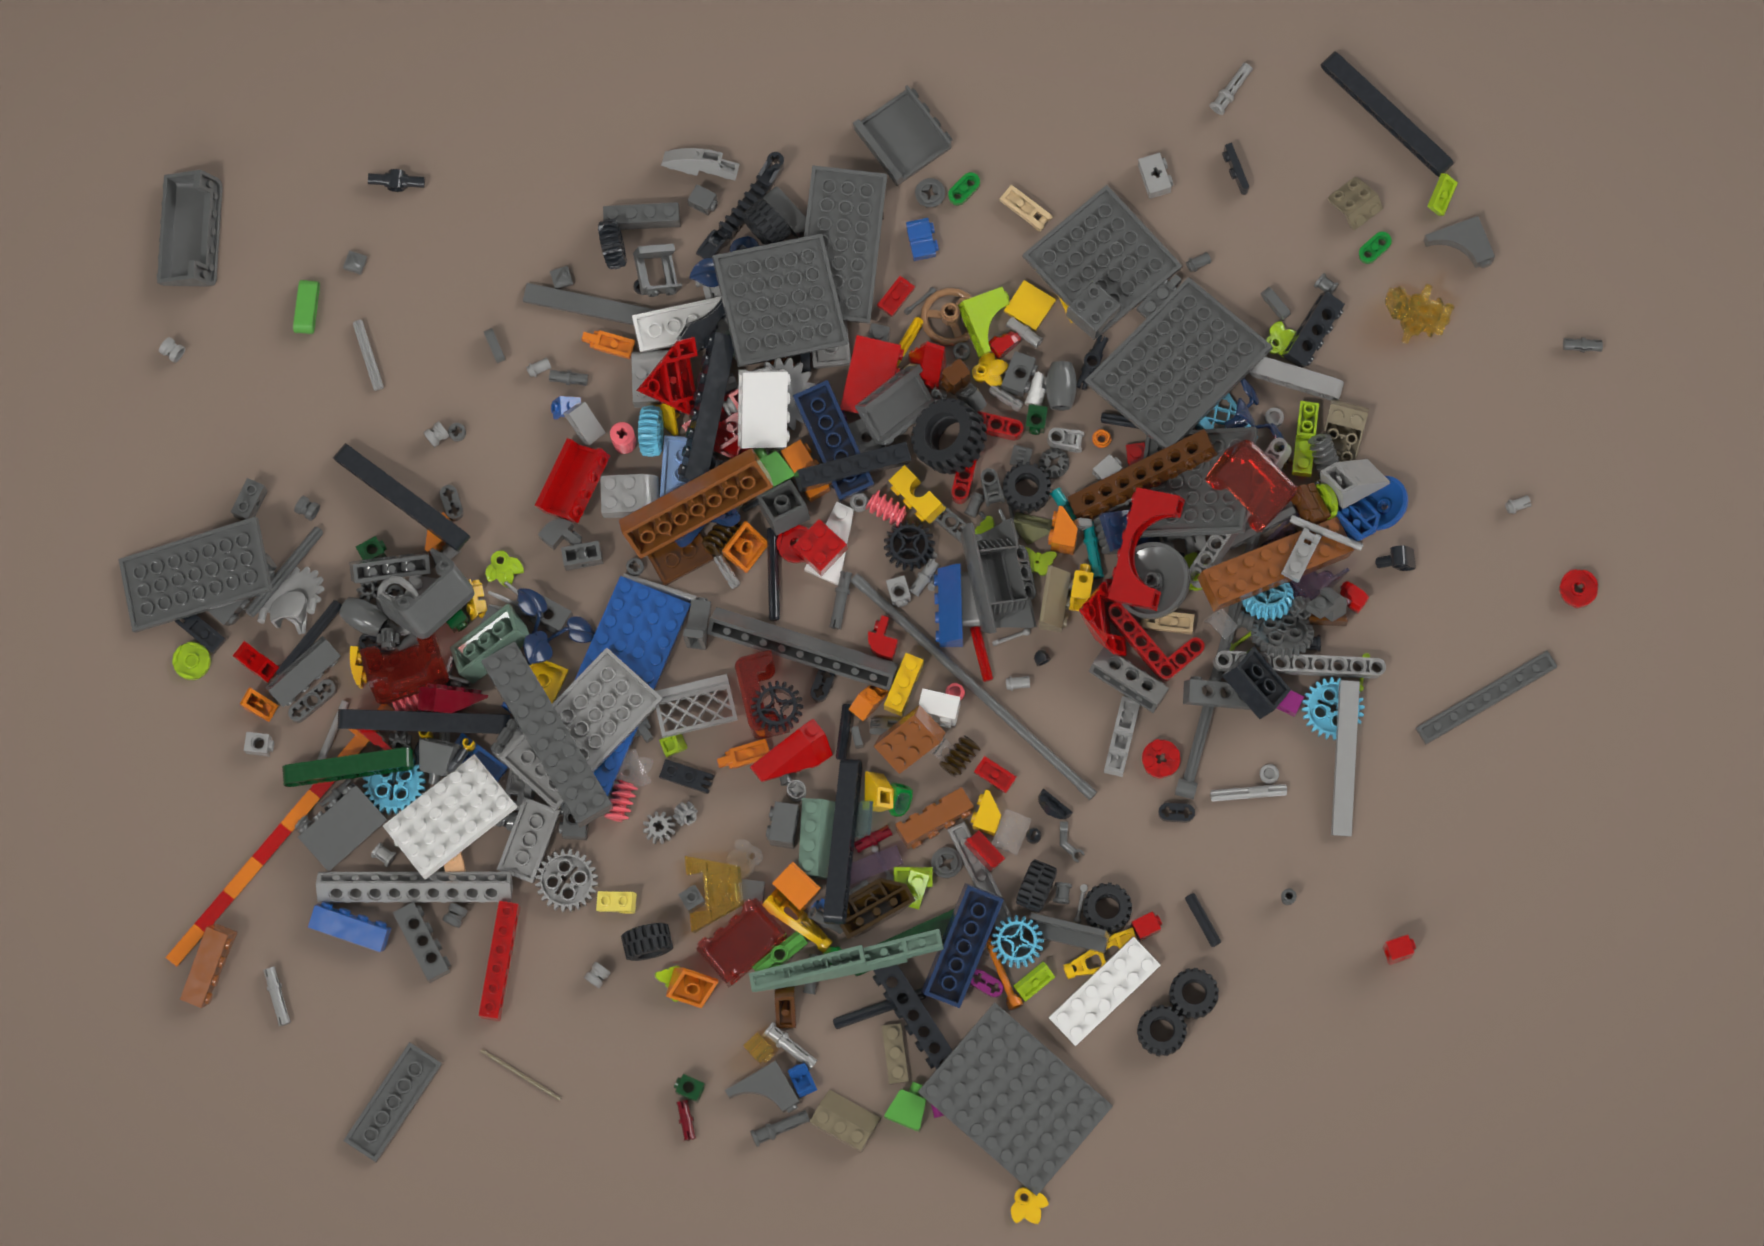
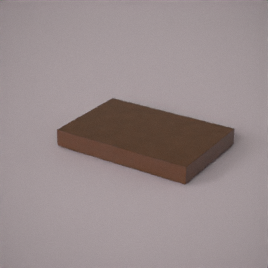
(675, 562)

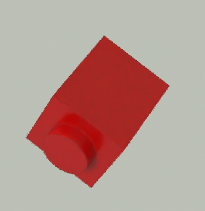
(1146, 925)

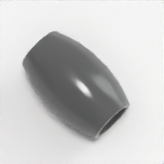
(1061, 385)
(363, 616)

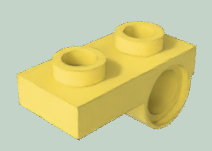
(616, 902)

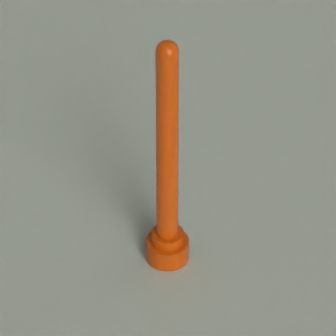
(1013, 1000)

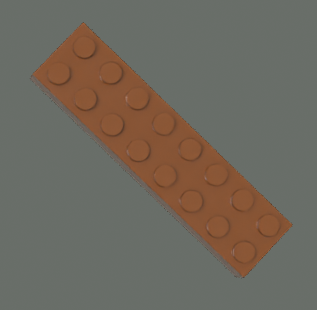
(696, 503)
(1262, 567)

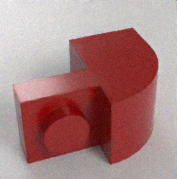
(881, 645)
(255, 661)

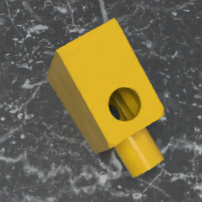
(1081, 587)

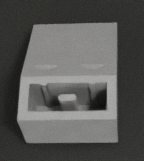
(1353, 480)

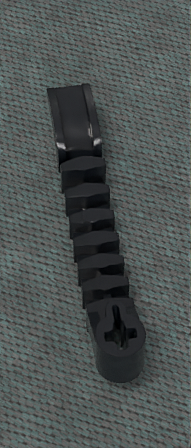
(764, 181)

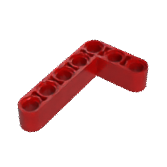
(1003, 432)
(1150, 646)

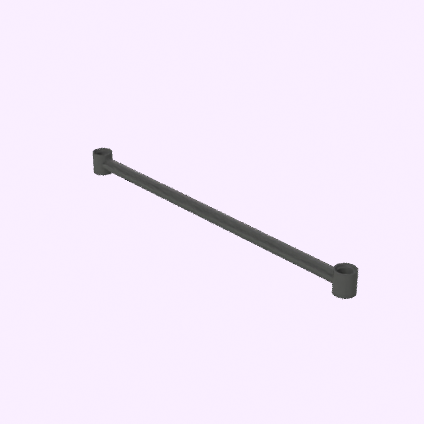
(1187, 787)

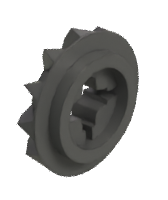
(924, 186)
(1054, 471)
(937, 861)

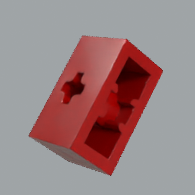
(1399, 949)

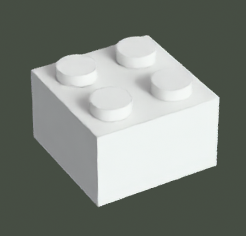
(941, 707)

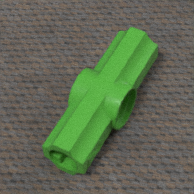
(790, 946)

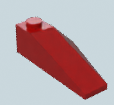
(932, 361)
(799, 751)

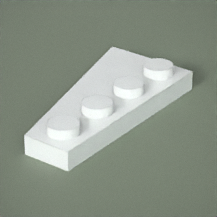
(840, 523)

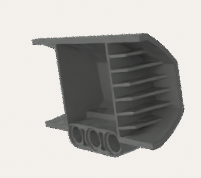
(999, 577)

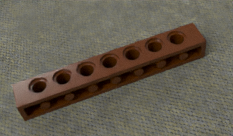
(1146, 467)

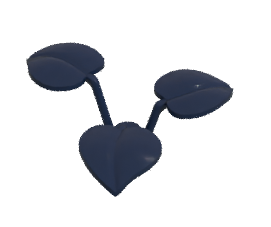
(704, 270)
(1243, 415)
(537, 644)

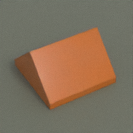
(745, 547)
(797, 886)
(690, 987)

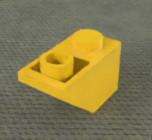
(879, 791)
(988, 815)

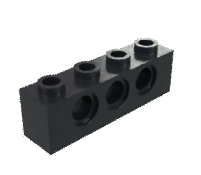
(1294, 351)

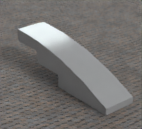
(1121, 737)

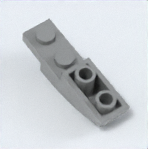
(694, 159)

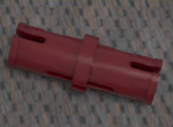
(873, 839)
(686, 1120)

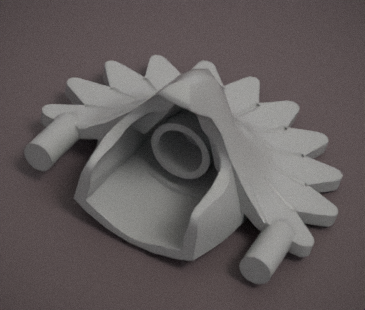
(797, 384)
(294, 599)

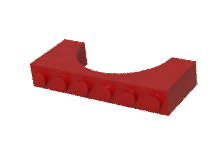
(1146, 509)

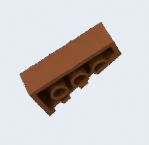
(934, 818)
(208, 965)

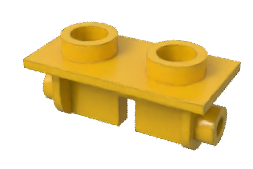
(476, 607)

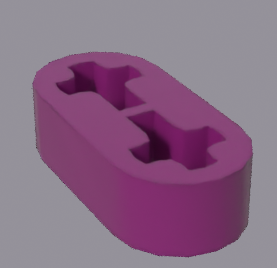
(983, 987)

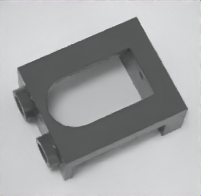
(656, 251)

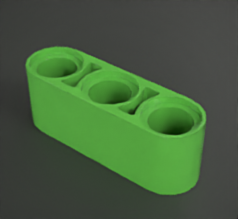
(306, 307)

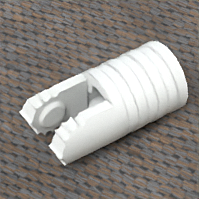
(1037, 390)

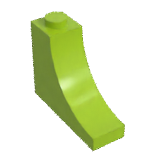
(978, 314)

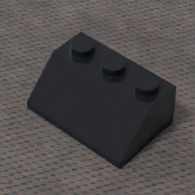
(1256, 683)

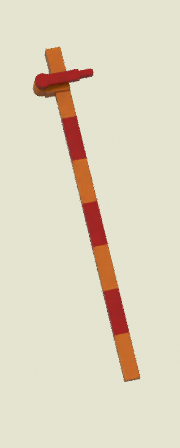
(269, 847)

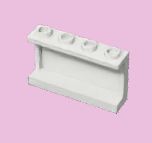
(763, 409)

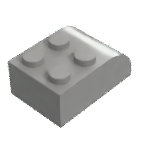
(642, 366)
(627, 493)

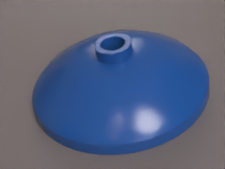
(1393, 496)

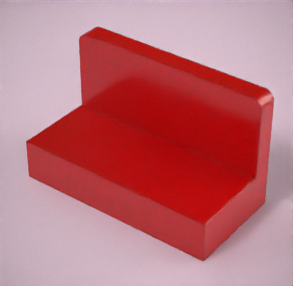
(984, 851)

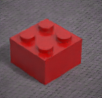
(820, 547)

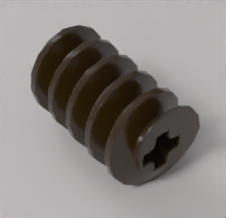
(718, 537)
(959, 756)

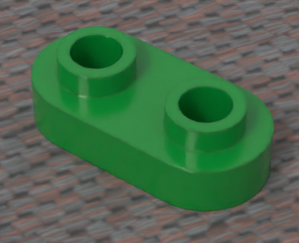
(963, 189)
(1374, 248)

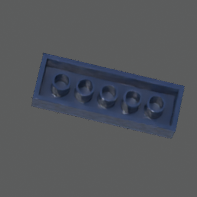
(830, 435)
(962, 945)

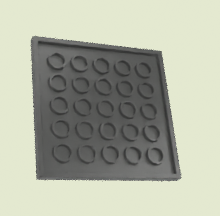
(1105, 246)
(780, 300)
(1205, 509)

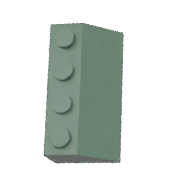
(486, 639)
(816, 836)

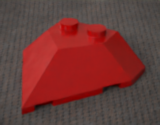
(673, 377)
(727, 433)
(1095, 616)

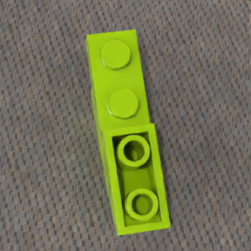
(1305, 430)

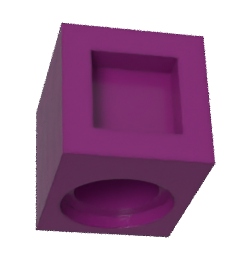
(1291, 703)

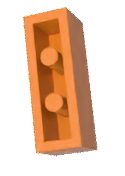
(798, 457)

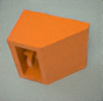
(1064, 534)

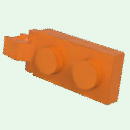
(610, 343)
(744, 754)

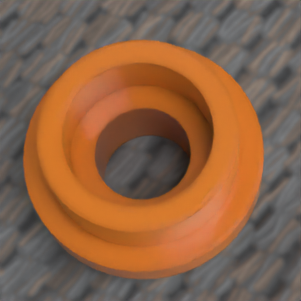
(1104, 433)

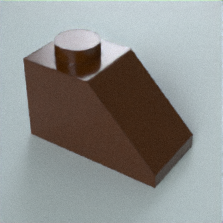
(785, 1007)

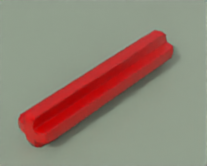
(981, 653)

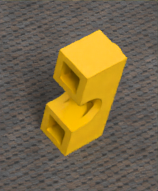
(927, 506)
(903, 684)

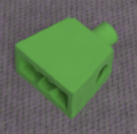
(775, 465)
(907, 1108)

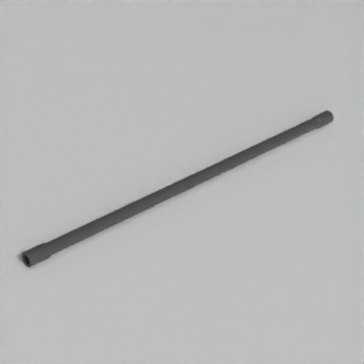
(1088, 791)

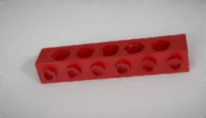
(499, 961)

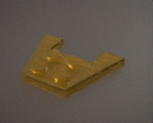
(721, 889)

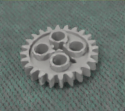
(552, 870)

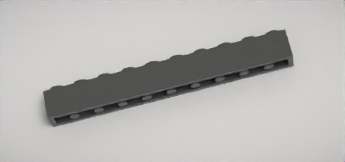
(802, 648)

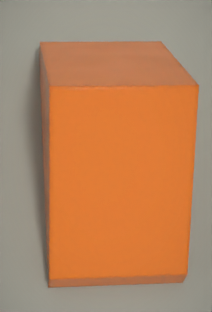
(258, 705)

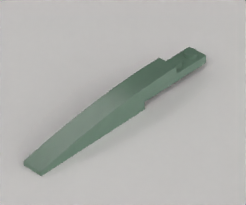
(846, 962)

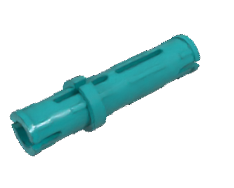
(1091, 543)

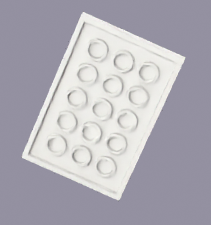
(449, 816)

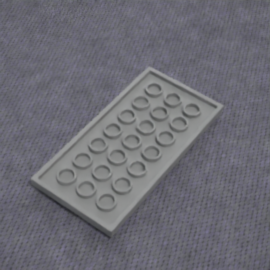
(598, 713)

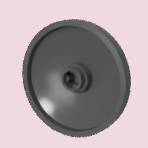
(1165, 571)

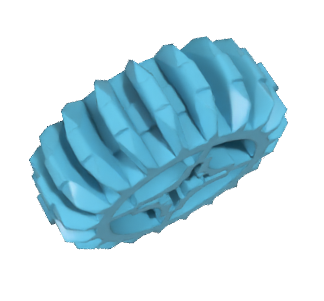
(651, 431)
(1276, 606)
(1008, 939)

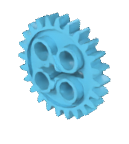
(1325, 723)
(411, 786)

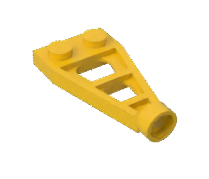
(775, 906)
(1118, 939)

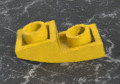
(357, 671)

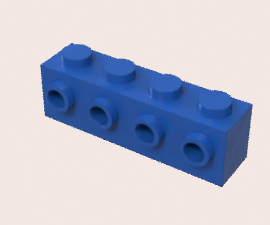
(350, 927)

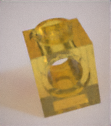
(759, 1049)

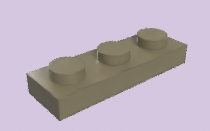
(895, 1053)

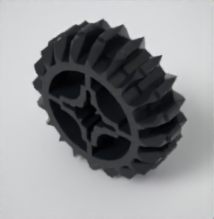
(612, 243)
(920, 558)
(772, 690)

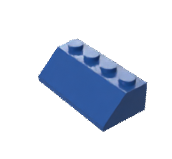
(950, 606)

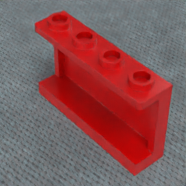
(870, 367)
(572, 481)

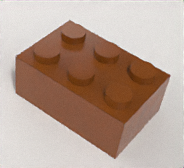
(909, 739)

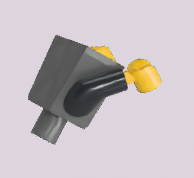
(440, 756)

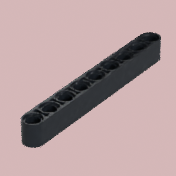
(1386, 114)
(401, 497)
(421, 721)
(842, 841)

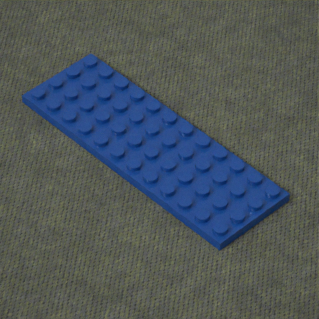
(641, 631)

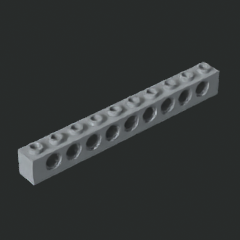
(412, 887)

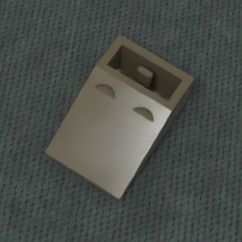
(1346, 427)

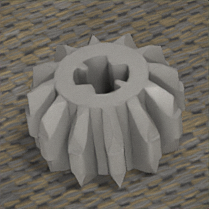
(665, 824)

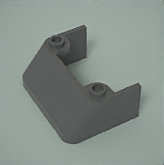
(435, 604)

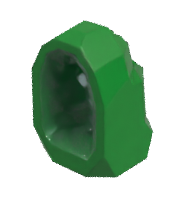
(901, 800)

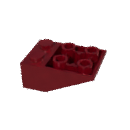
(447, 698)

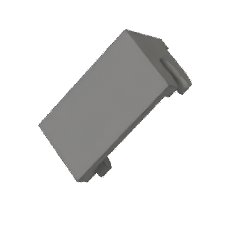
(584, 423)

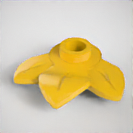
(991, 368)
(1030, 1208)

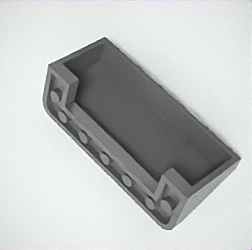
(189, 229)

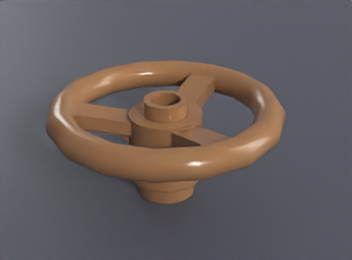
(952, 321)

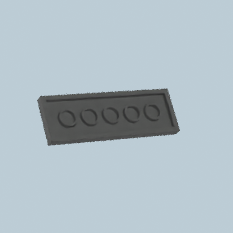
(392, 1102)

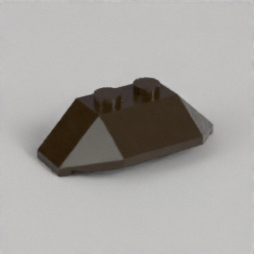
(875, 905)

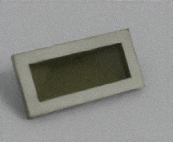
(1031, 527)

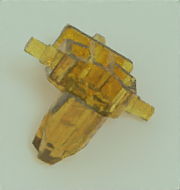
(1418, 312)

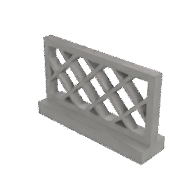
(691, 690)

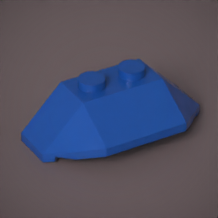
(1358, 519)

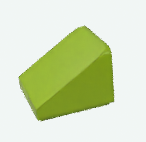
(673, 744)

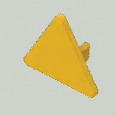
(669, 418)

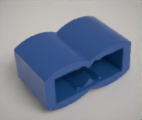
(921, 239)

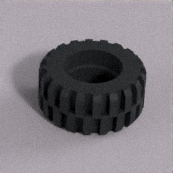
(967, 444)

